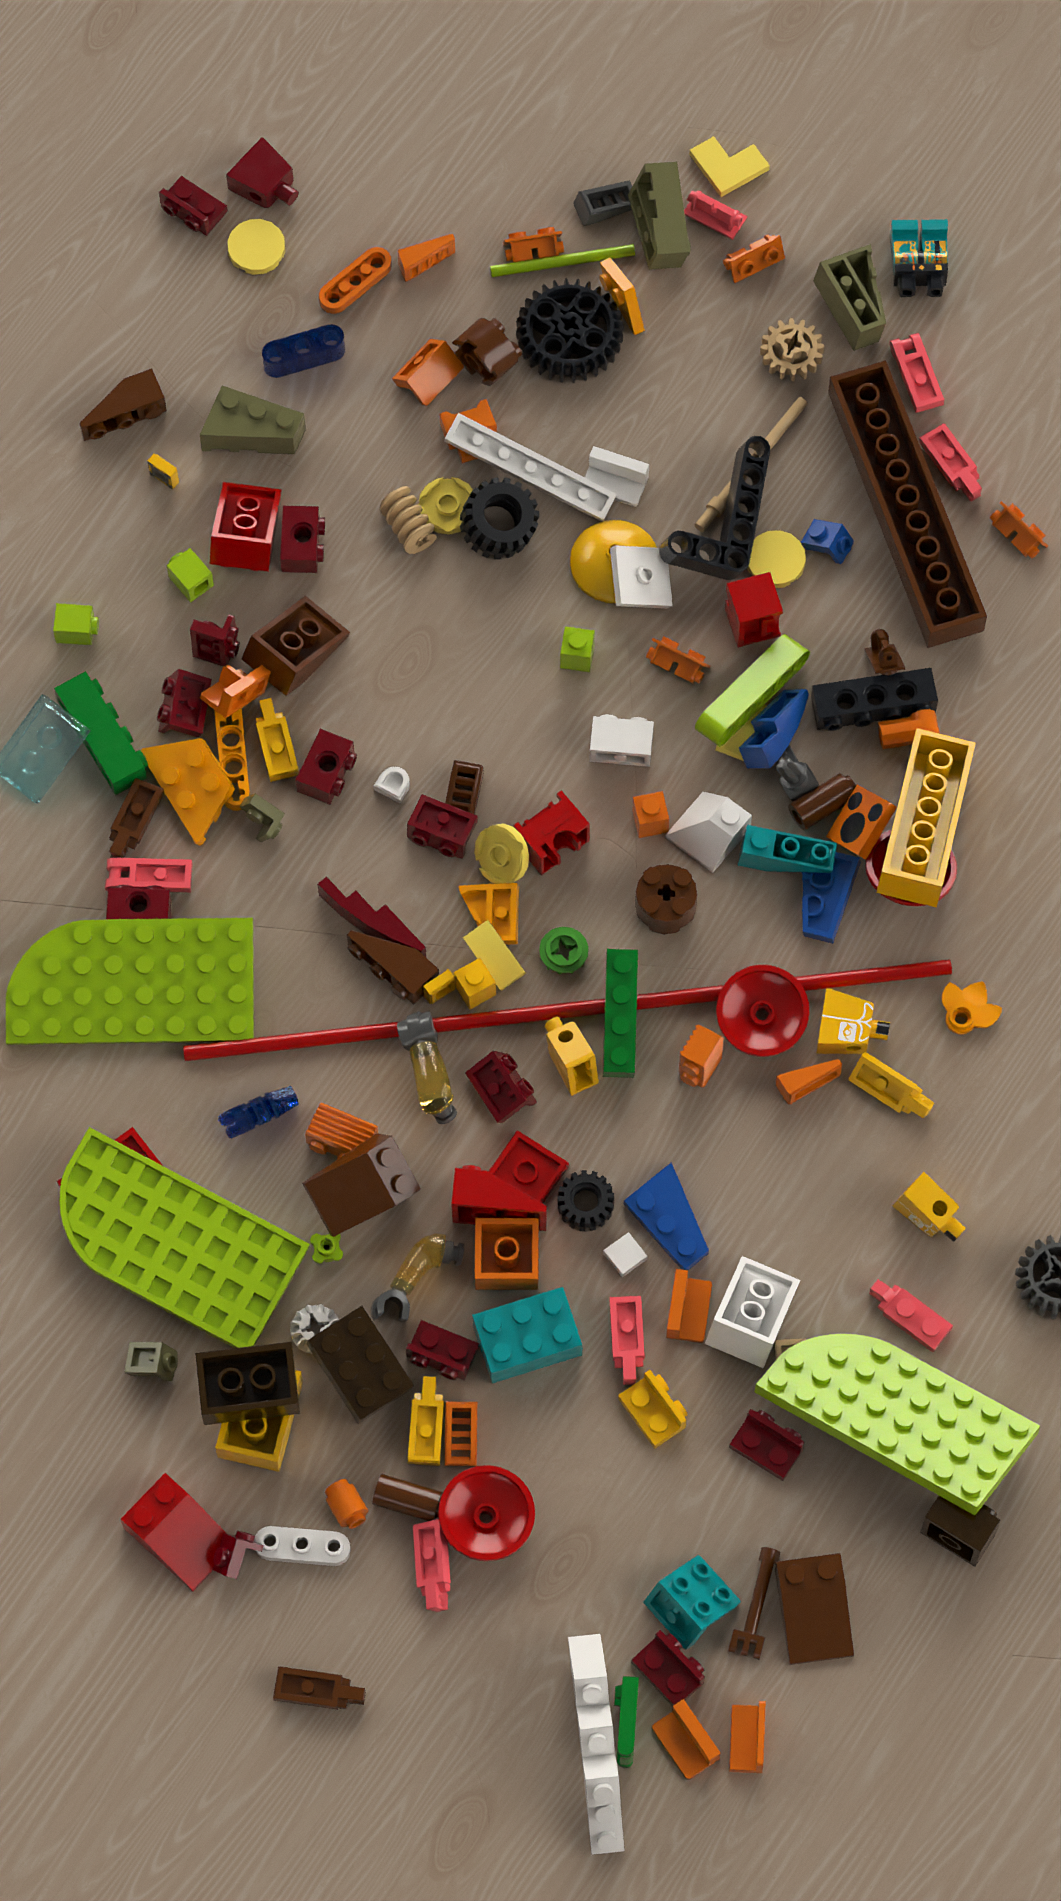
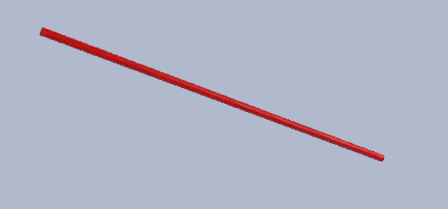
(547, 1012)

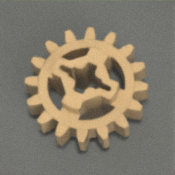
(783, 340)

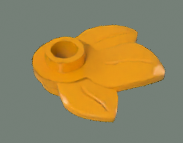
(971, 1005)

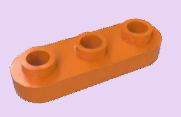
(359, 270)

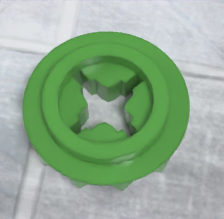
(569, 938)

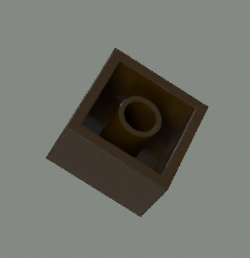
(960, 1530)

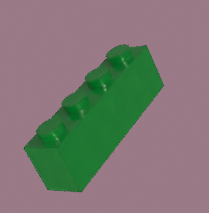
(107, 741)
(620, 1013)

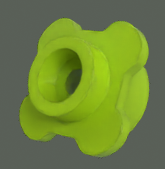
(321, 1255)

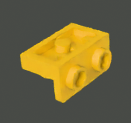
(654, 1409)

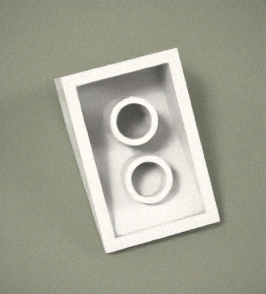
(752, 1312)

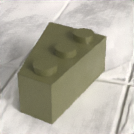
(660, 215)
(853, 296)
(251, 423)

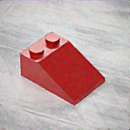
(245, 526)
(486, 1196)
(175, 1531)

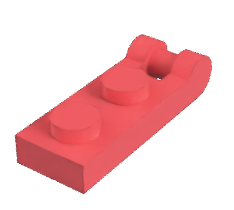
(917, 373)
(145, 872)

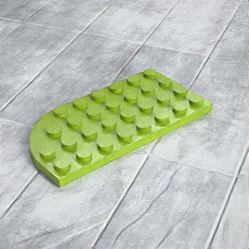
(135, 983)
(175, 1241)
(901, 1414)

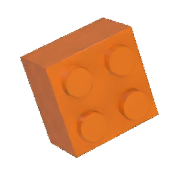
(506, 1253)

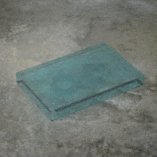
(41, 748)

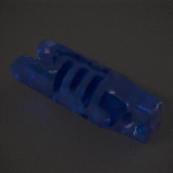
(258, 1111)

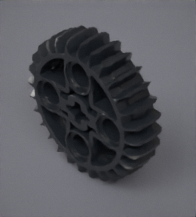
(569, 330)

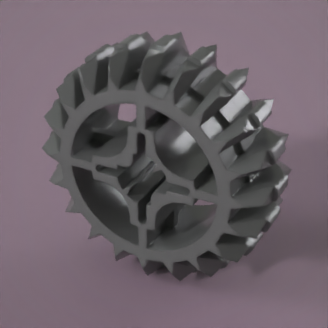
(1037, 1290)

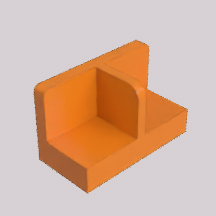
(236, 689)

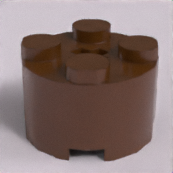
(487, 350)
(661, 883)

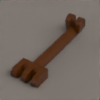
(768, 1559)

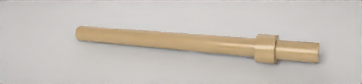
(717, 504)

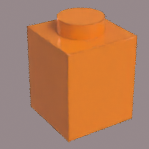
(650, 814)

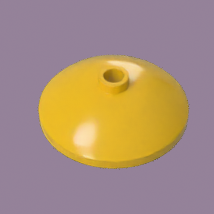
(592, 558)

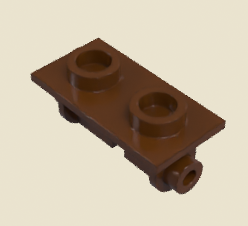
(883, 655)

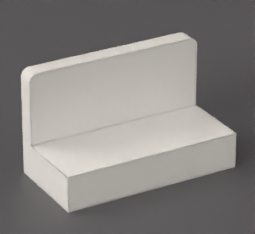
(618, 474)

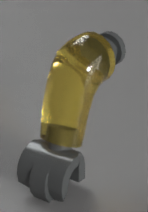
(430, 1073)
(423, 1256)

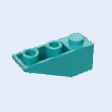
(785, 852)

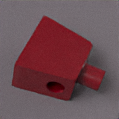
(262, 176)

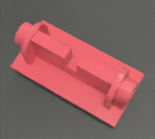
(714, 214)

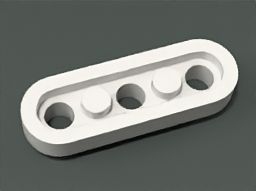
(316, 1551)

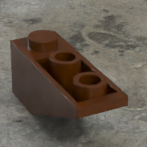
(129, 402)
(398, 964)

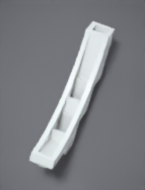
(596, 1744)

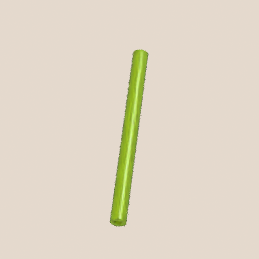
(562, 260)

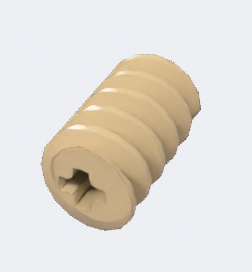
(406, 521)

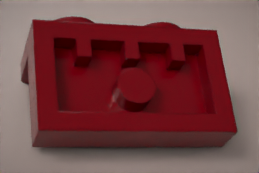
(192, 205)
(215, 643)
(182, 704)
(441, 826)
(501, 1085)
(442, 1351)
(768, 1444)
(669, 1668)

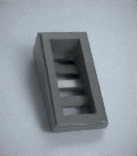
(589, 209)

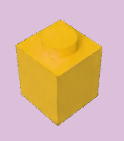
(475, 983)

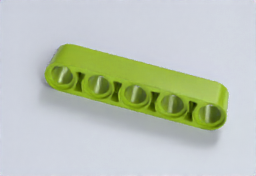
(752, 690)

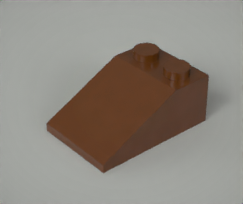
(294, 644)
(361, 1184)
(814, 1608)

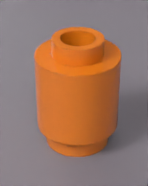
(346, 1504)

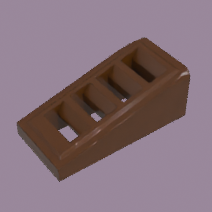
(468, 770)

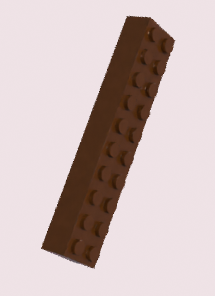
(907, 504)

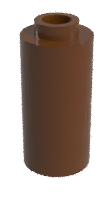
(821, 801)
(407, 1498)

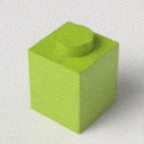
(189, 574)
(75, 624)
(577, 649)

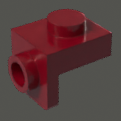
(231, 1552)

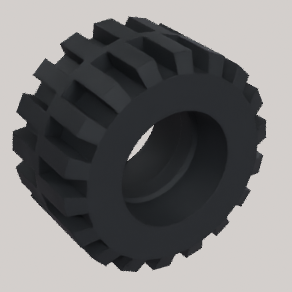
(513, 500)

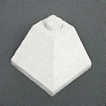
(710, 829)

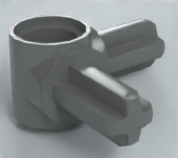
(795, 776)

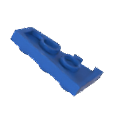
(827, 896)
(668, 1218)

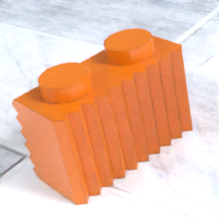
(700, 1056)
(337, 1131)

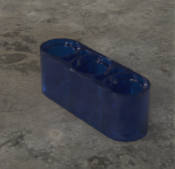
(313, 340)

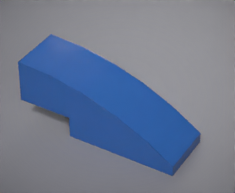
(774, 729)

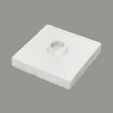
(640, 577)

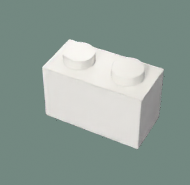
(621, 740)

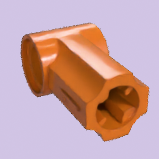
(902, 731)

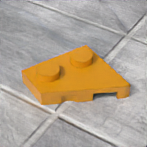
(623, 293)
(496, 904)

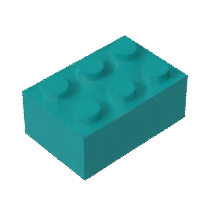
(527, 1335)

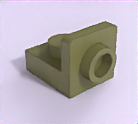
(263, 812)
(151, 1360)

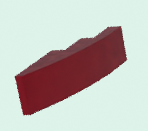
(358, 912)

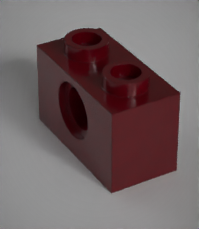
(296, 523)
(326, 749)
(125, 897)

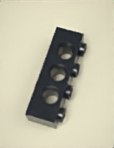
(916, 683)

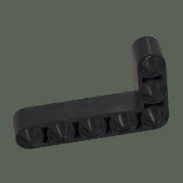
(734, 519)

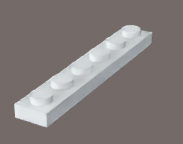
(530, 467)

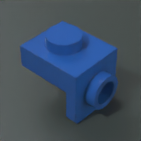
(829, 539)

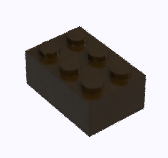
(360, 1364)
(247, 1383)

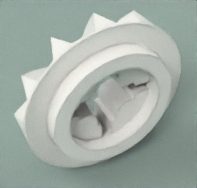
(302, 1321)

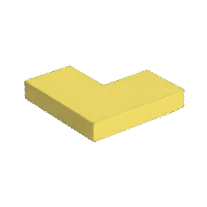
(728, 172)

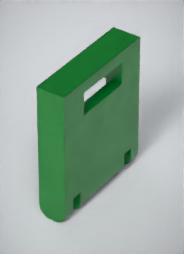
(626, 1698)

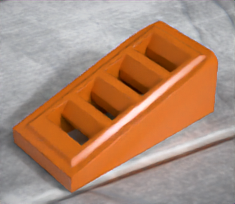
(422, 256)
(803, 1081)
(472, 1421)

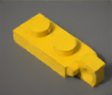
(276, 743)
(889, 1086)
(426, 1425)

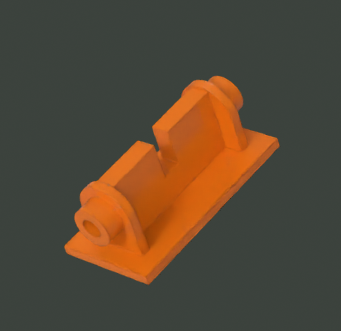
(522, 245)
(760, 256)
(1011, 520)
(688, 666)

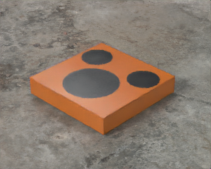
(861, 821)

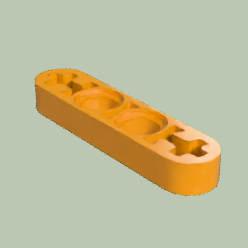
(234, 753)

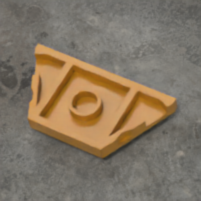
(191, 782)

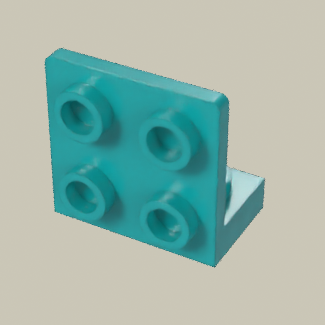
(690, 1600)

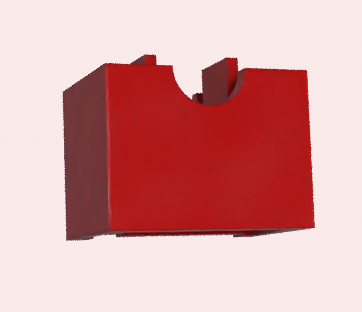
(753, 609)
(552, 830)

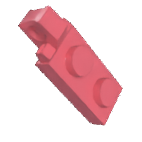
(952, 460)
(911, 1315)
(627, 1335)
(432, 1564)

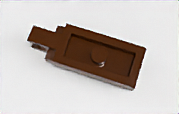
(134, 817)
(316, 1689)

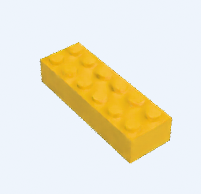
(926, 818)

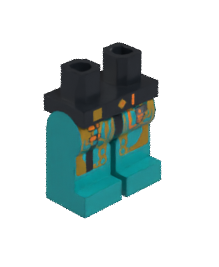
(920, 267)

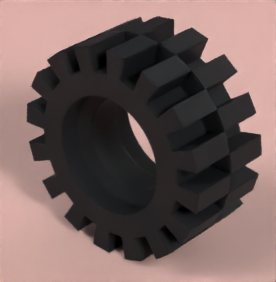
(592, 1183)

